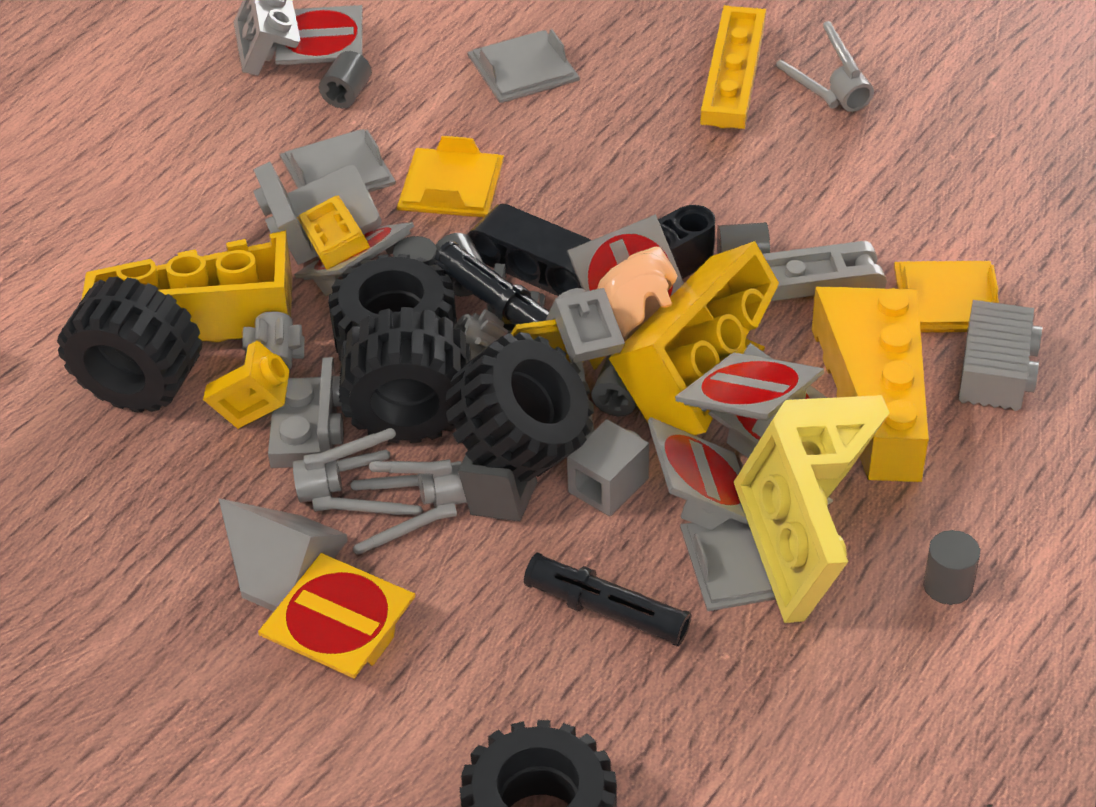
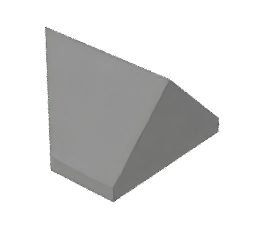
(274, 549)

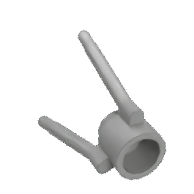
(847, 82)
(320, 476)
(437, 483)

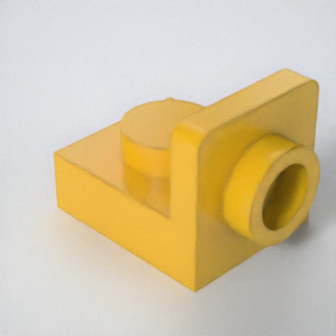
(250, 389)

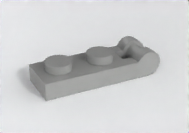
(825, 266)

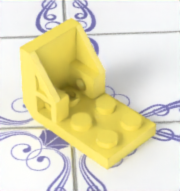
(787, 492)

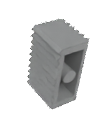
(998, 355)

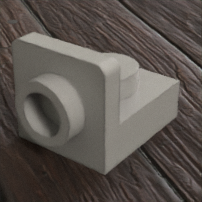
(586, 324)

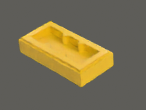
(333, 232)

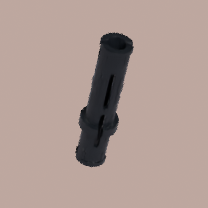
(509, 301)
(587, 591)

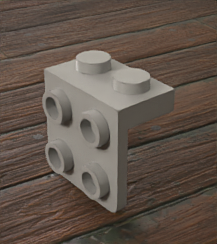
(287, 206)

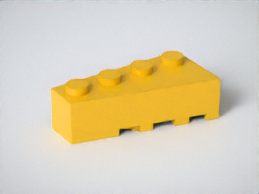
(220, 288)
(695, 334)

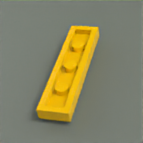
(733, 67)

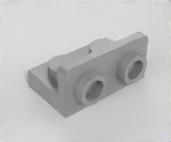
(260, 27)
(308, 418)

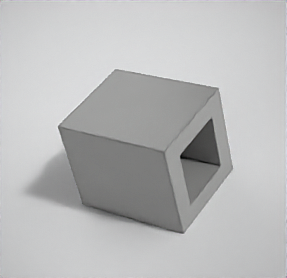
(608, 467)

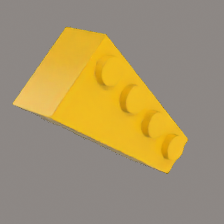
(875, 350)

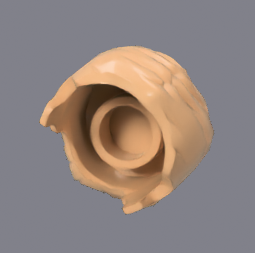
(639, 288)

